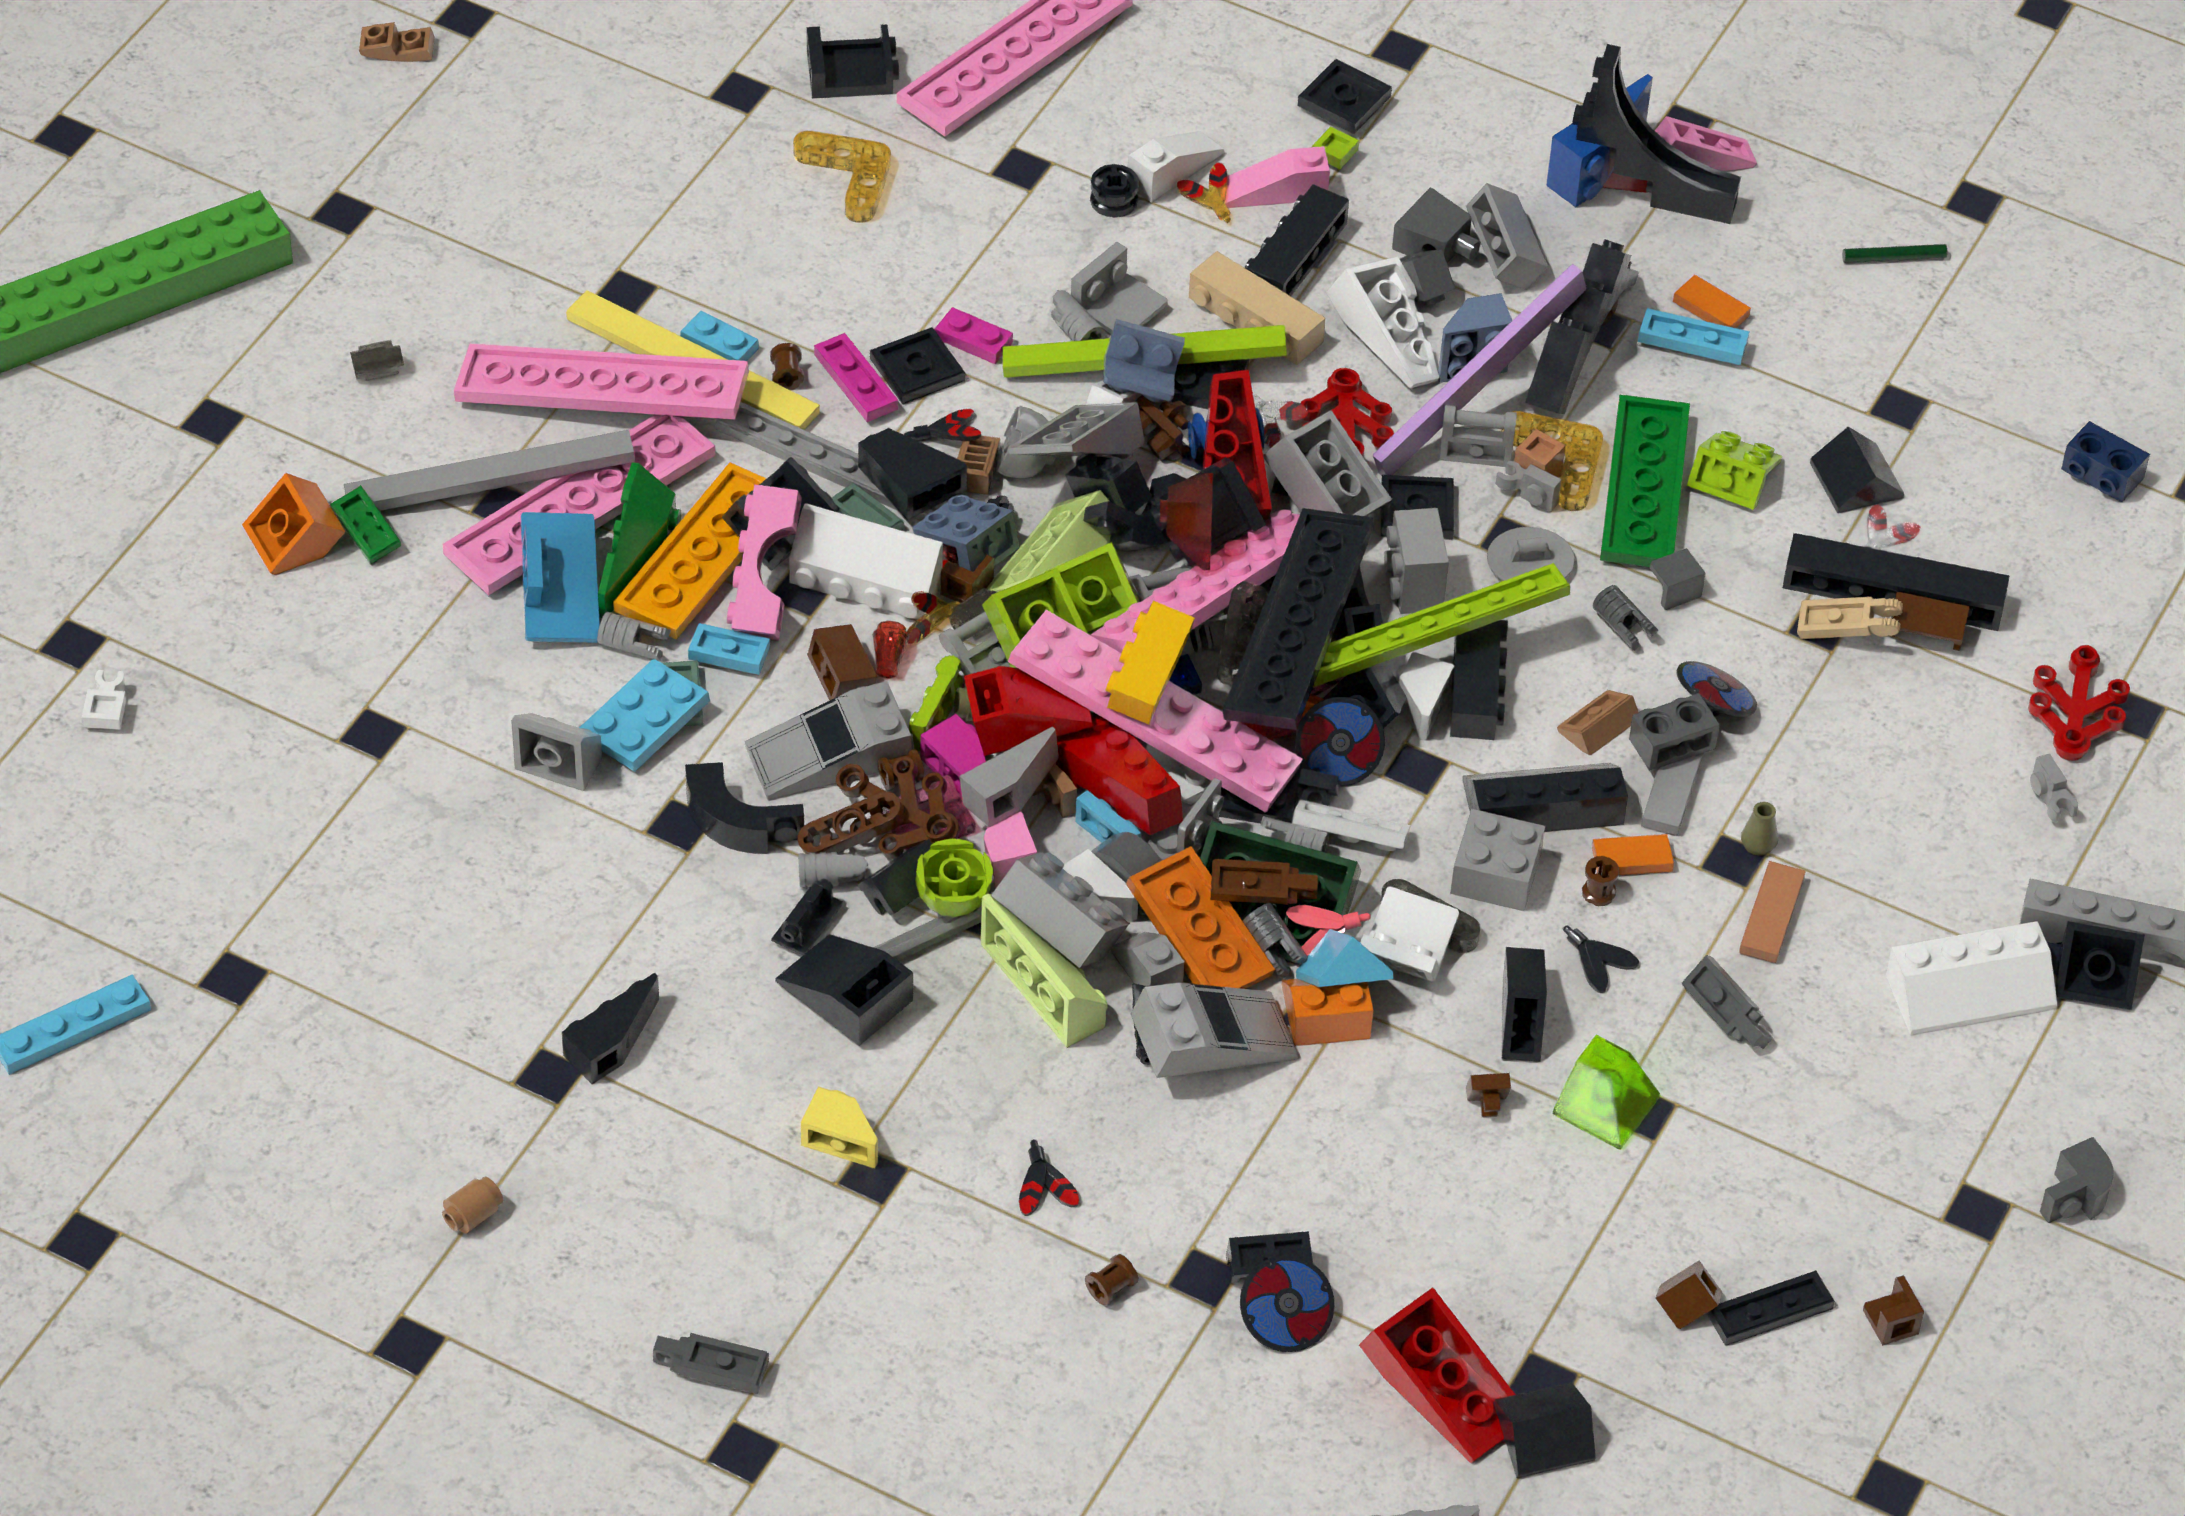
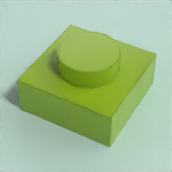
(1338, 146)

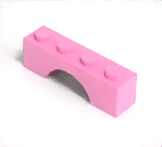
(771, 515)

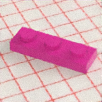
(856, 377)

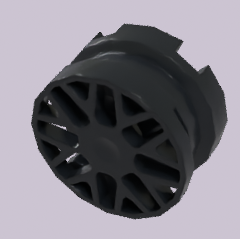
(1114, 190)

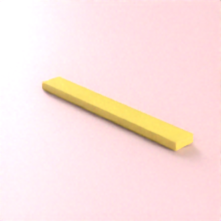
(651, 339)

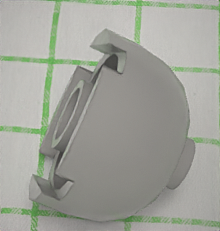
(1021, 466)

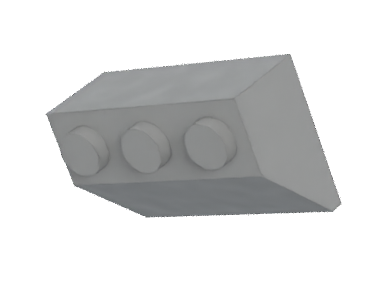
(1326, 470)

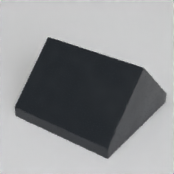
(1855, 472)
(2098, 965)
(1547, 1429)

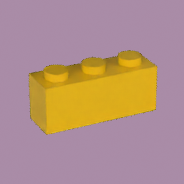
(1148, 661)

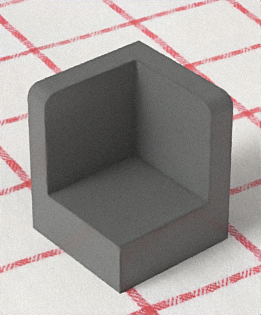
(1680, 578)

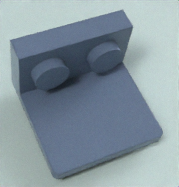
(1142, 361)
(973, 529)

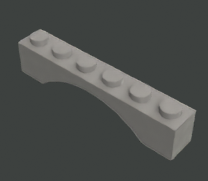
(2056, 904)

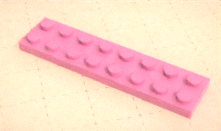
(1003, 59)
(601, 381)
(493, 547)
(1206, 592)
(1181, 723)

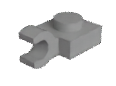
(1535, 484)
(2050, 785)

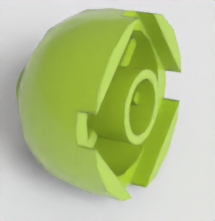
(953, 877)

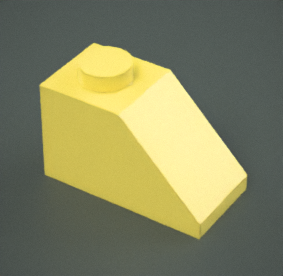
(839, 1128)

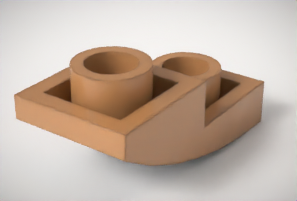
(388, 44)
(1058, 791)

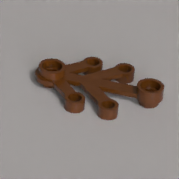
(928, 823)

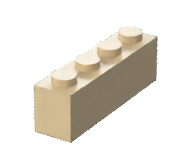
(1252, 302)

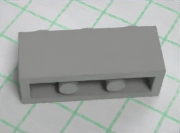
(1506, 236)

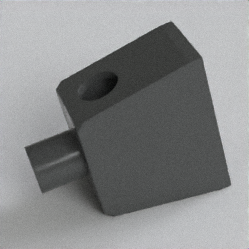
(1435, 225)

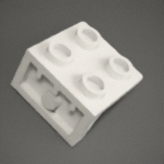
(1411, 933)

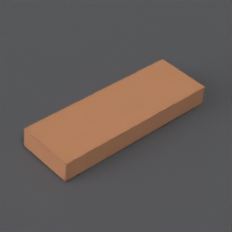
(1772, 912)

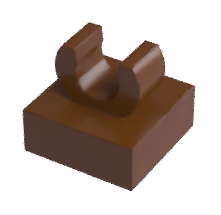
(1489, 1091)

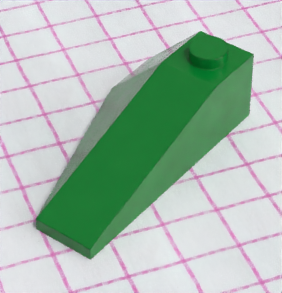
(645, 523)

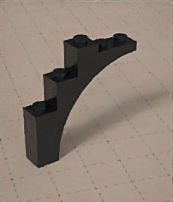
(1641, 153)
(1570, 340)

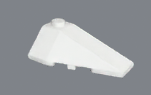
(1382, 312)

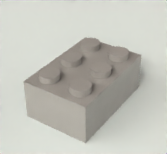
(1061, 908)

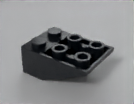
(850, 985)

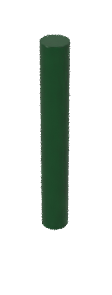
(1894, 253)

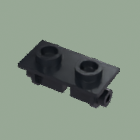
(808, 918)

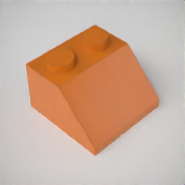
(293, 525)
(1327, 1012)

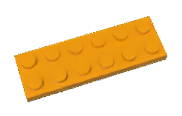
(690, 560)

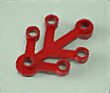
(1346, 386)
(2072, 740)

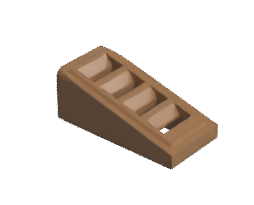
(979, 480)

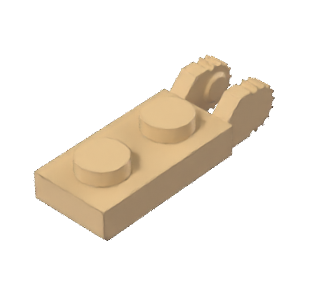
(1848, 617)

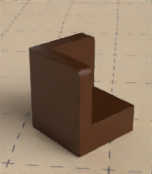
(961, 583)
(1689, 1295)
(1895, 1315)

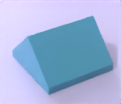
(1341, 961)

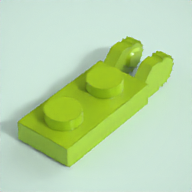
(937, 699)

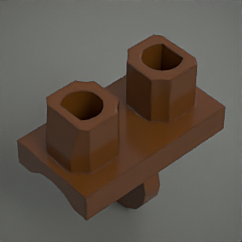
(1165, 424)

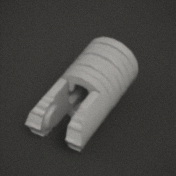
(1074, 318)
(626, 635)
(1298, 834)
(832, 867)

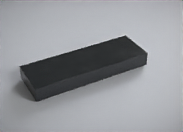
(1771, 1308)

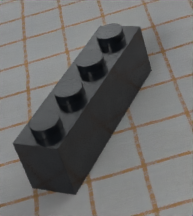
(1300, 239)
(1478, 682)

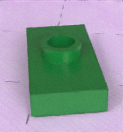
(365, 525)

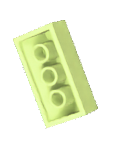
(1054, 541)
(1042, 975)

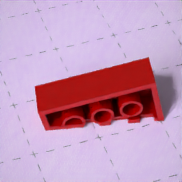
(1235, 434)
(1122, 774)

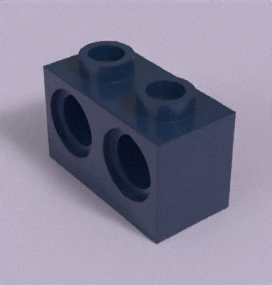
(2105, 461)

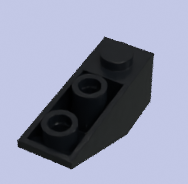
(609, 1033)

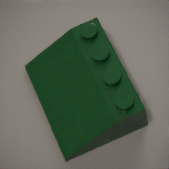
(1336, 874)

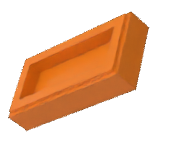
(1711, 303)
(1636, 853)

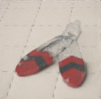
(1277, 410)
(1881, 536)

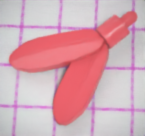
(1323, 920)

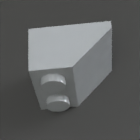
(555, 750)

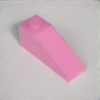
(1707, 145)
(1279, 178)
(1007, 843)

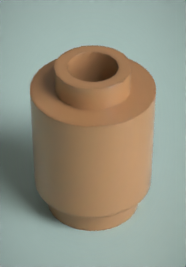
(472, 1204)

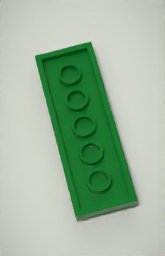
(1645, 480)

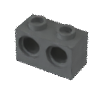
(1674, 731)

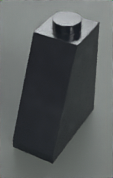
(910, 472)
(1523, 1003)

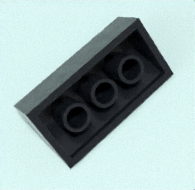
(1553, 796)

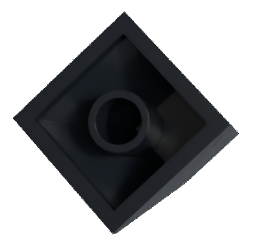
(1376, 689)

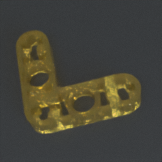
(862, 167)
(1575, 453)

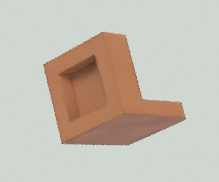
(1541, 452)

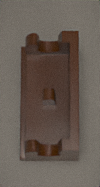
(1932, 618)
(840, 660)

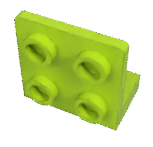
(1732, 468)

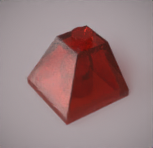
(1190, 517)

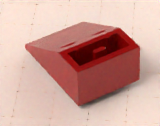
(1015, 706)

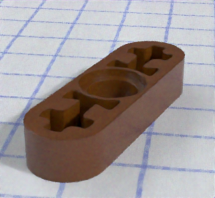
(866, 831)

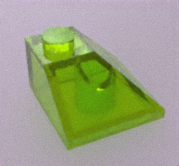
(1606, 1093)

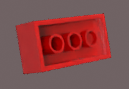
(1440, 1373)

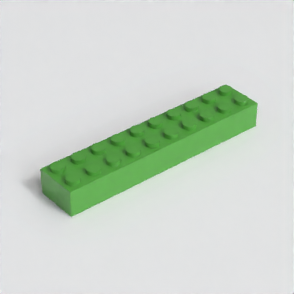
(140, 278)

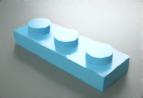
(1693, 336)

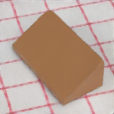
(1599, 721)

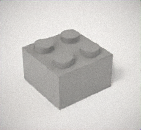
(1416, 559)
(1497, 860)

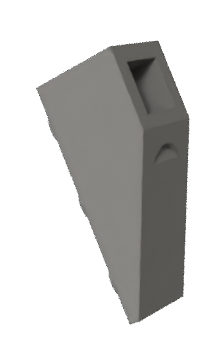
(1008, 780)

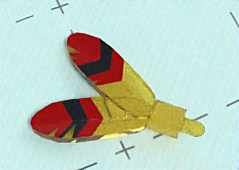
(1210, 198)
(935, 610)

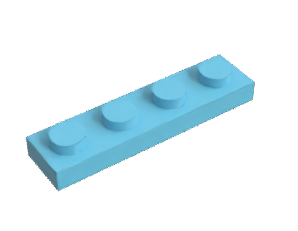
(72, 1024)

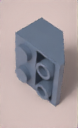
(1470, 331)

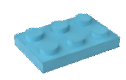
(646, 714)

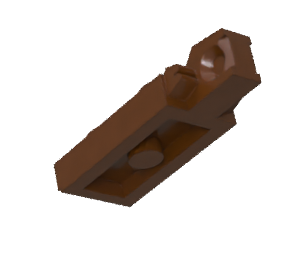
(1260, 882)

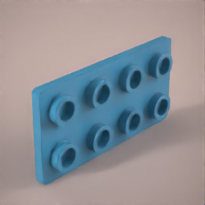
(559, 577)

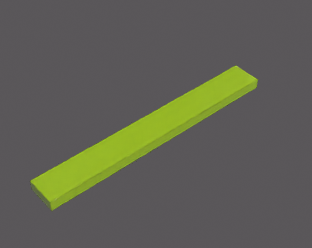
(1197, 348)
(1442, 622)

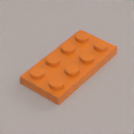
(1202, 930)

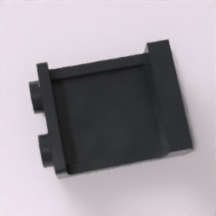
(851, 66)
(788, 476)
(1231, 508)

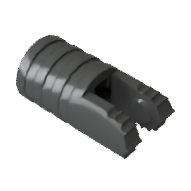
(1622, 615)
(1270, 934)

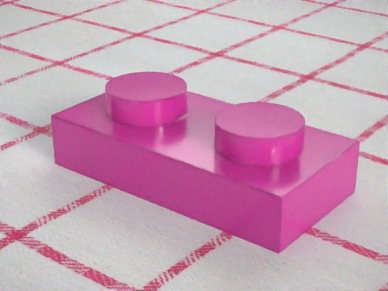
(973, 335)

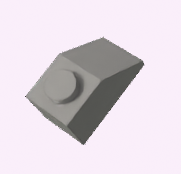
(1150, 959)

